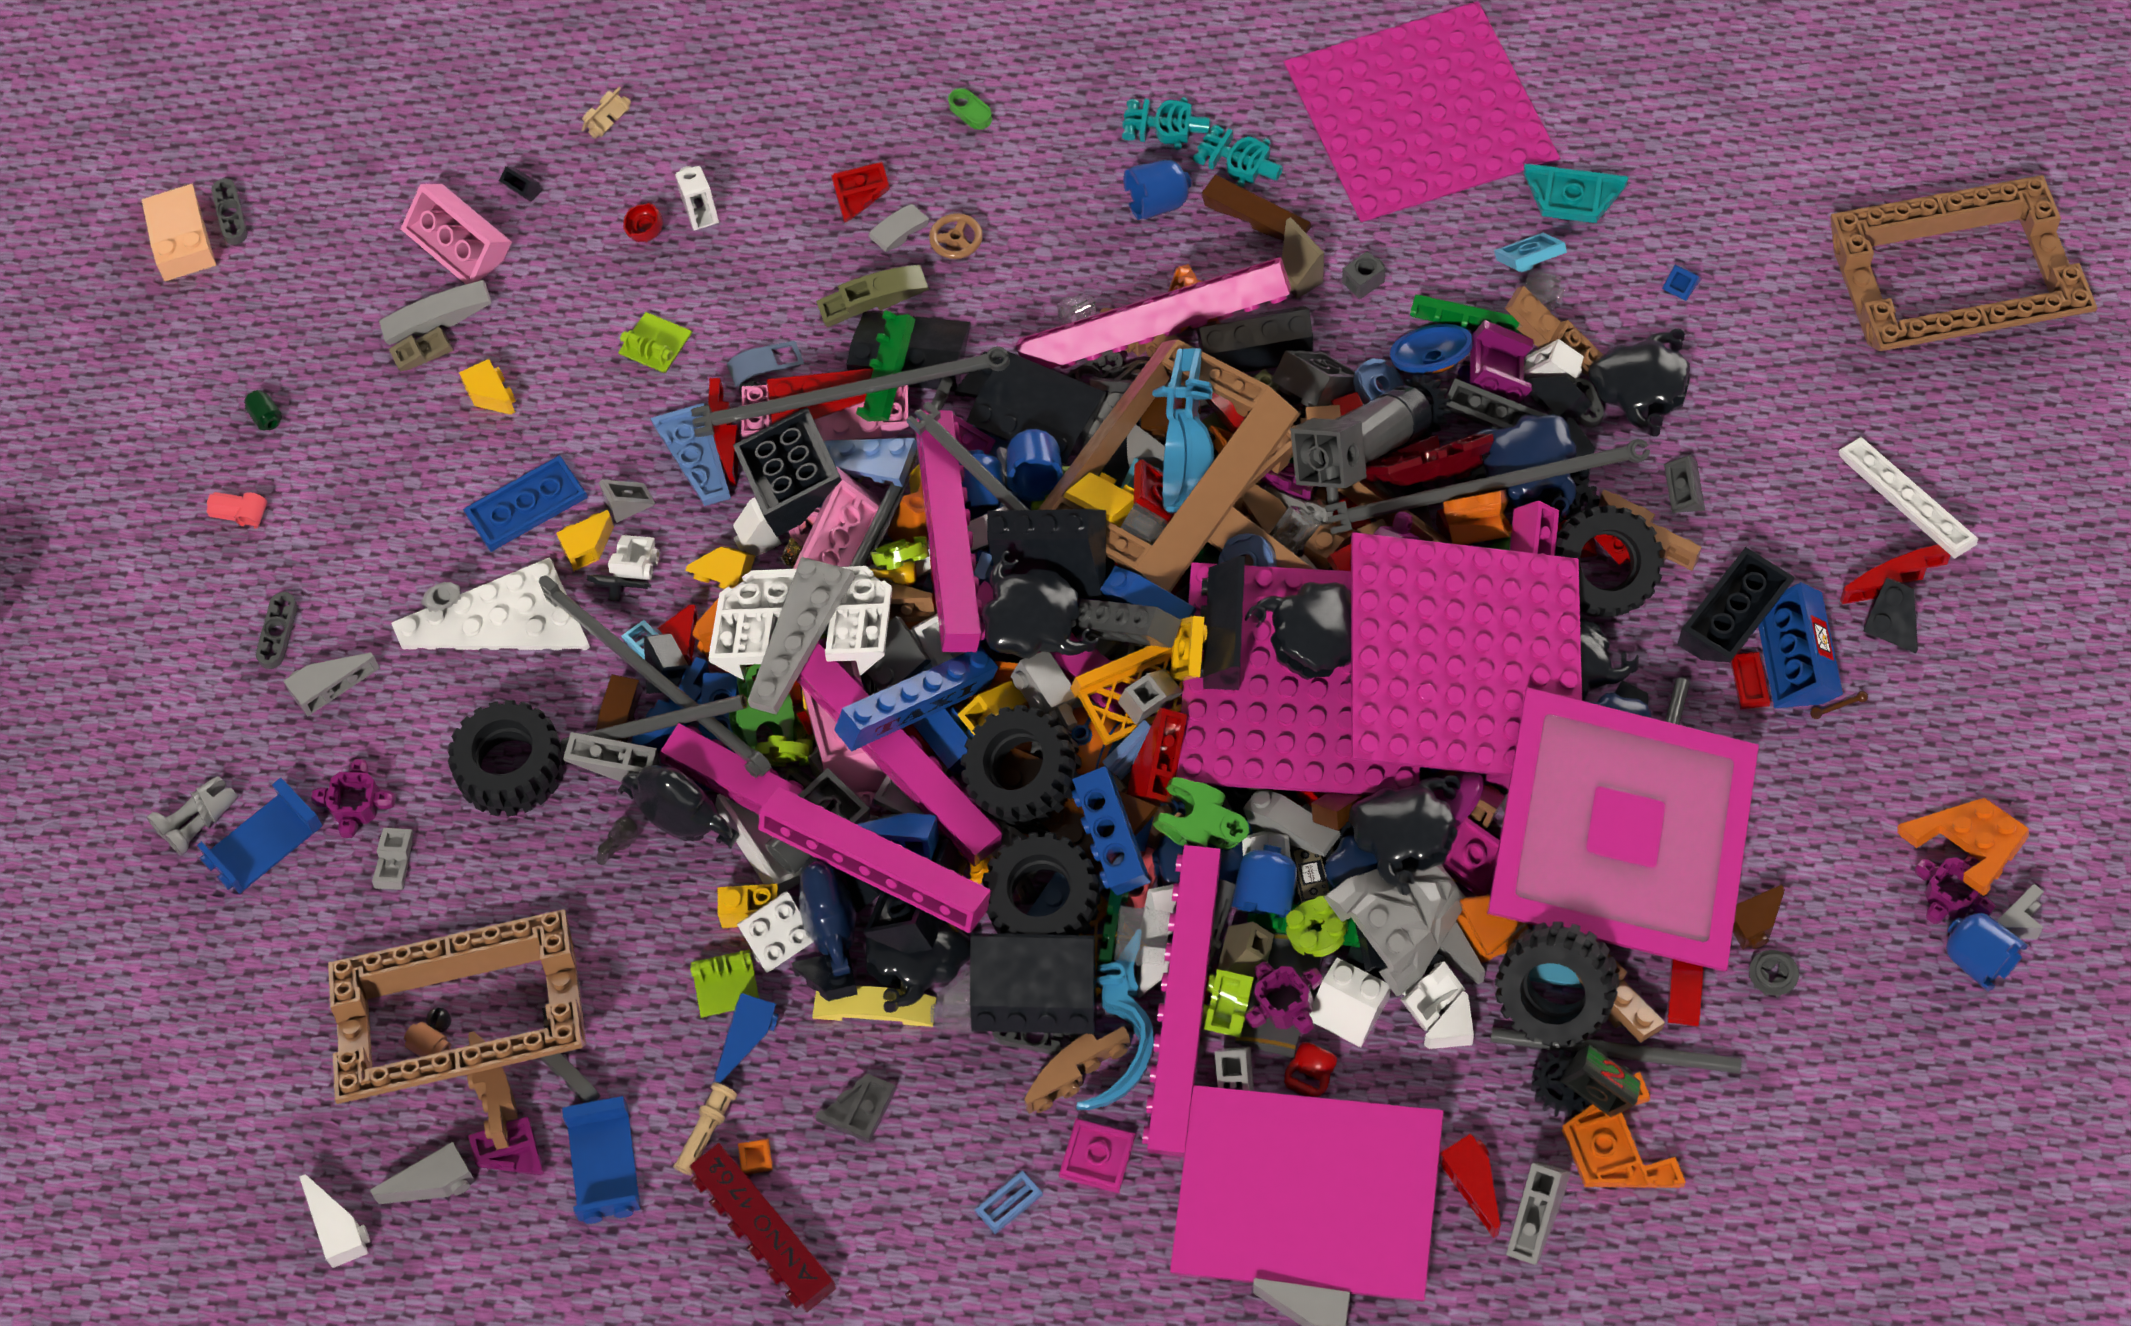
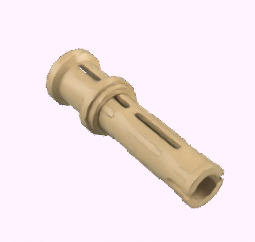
(710, 1116)

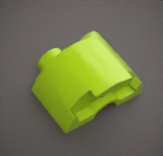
(1228, 1002)

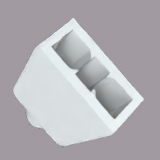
(694, 185)

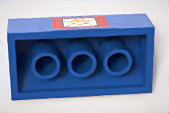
(1800, 650)

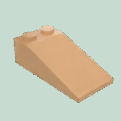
(177, 232)

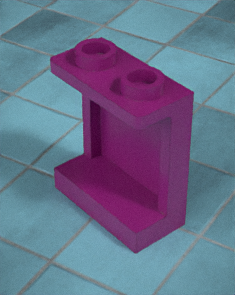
(1499, 361)

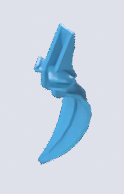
(1187, 442)
(1117, 994)

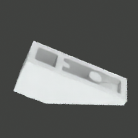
(337, 1230)

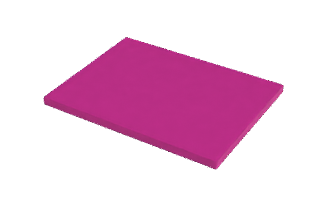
(1308, 1192)

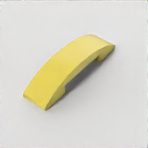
(870, 1005)

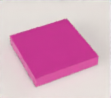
(1473, 857)
(1097, 1155)

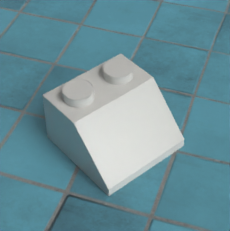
(1349, 1002)

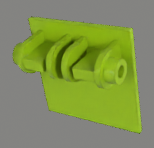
(654, 342)
(722, 981)

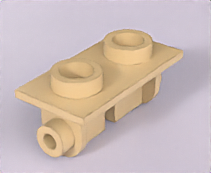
(598, 119)

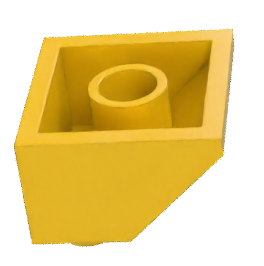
(1102, 494)

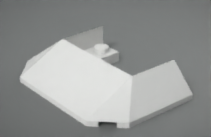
(751, 610)

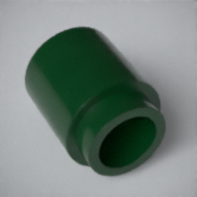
(262, 410)

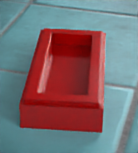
(1750, 681)

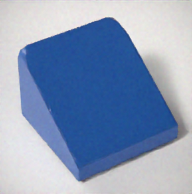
(1681, 282)

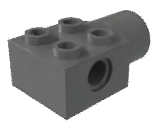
(833, 796)

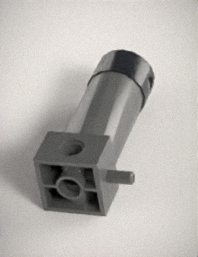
(1337, 450)

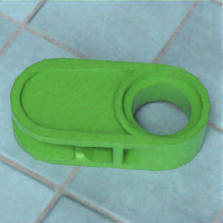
(974, 113)

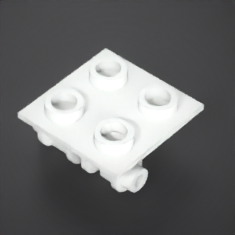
(775, 932)

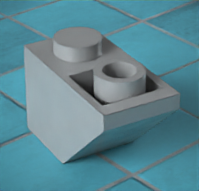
(1149, 695)

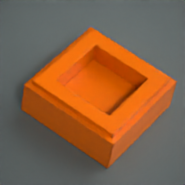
(755, 1156)

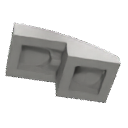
(895, 228)
(393, 859)

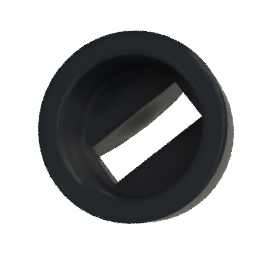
(442, 1020)

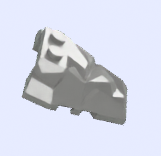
(1398, 926)

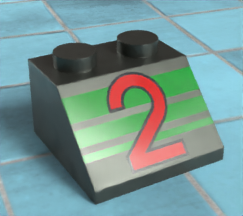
(1602, 1081)

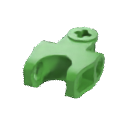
(746, 721)
(1204, 817)

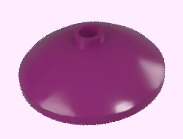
(1466, 797)

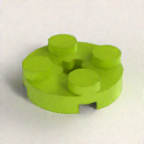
(894, 553)
(780, 751)
(1313, 942)

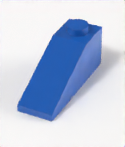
(1131, 588)
(912, 831)
(747, 1028)

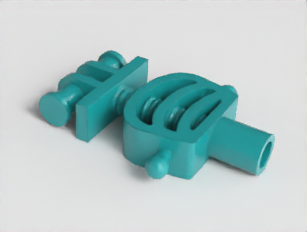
(1139, 120)
(1254, 156)

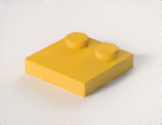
(1188, 649)

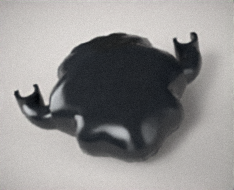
(1644, 379)
(1032, 613)
(1310, 628)
(1595, 660)
(676, 804)
(1406, 828)
(917, 970)

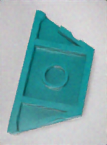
(1573, 193)

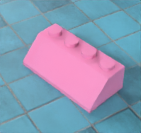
(454, 233)

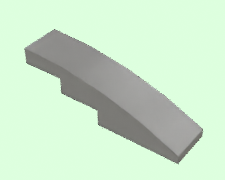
(439, 309)

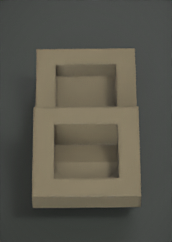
(415, 352)

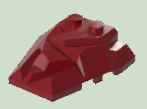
(1428, 461)

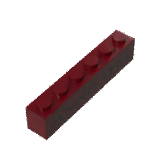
(762, 1228)

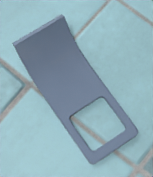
(759, 361)

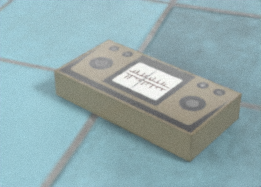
(1310, 874)

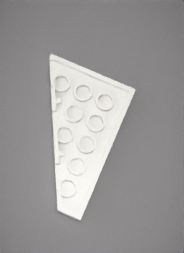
(496, 616)

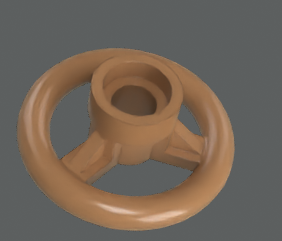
(955, 239)

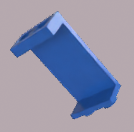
(262, 839)
(602, 1159)

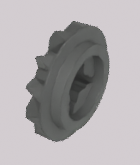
(1767, 961)

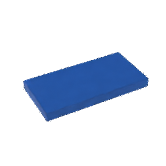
(525, 503)

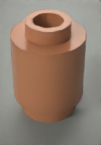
(425, 1040)

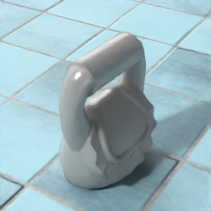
(441, 596)

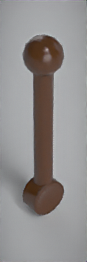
(1816, 712)

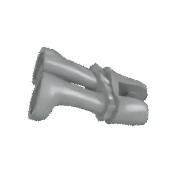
(209, 800)

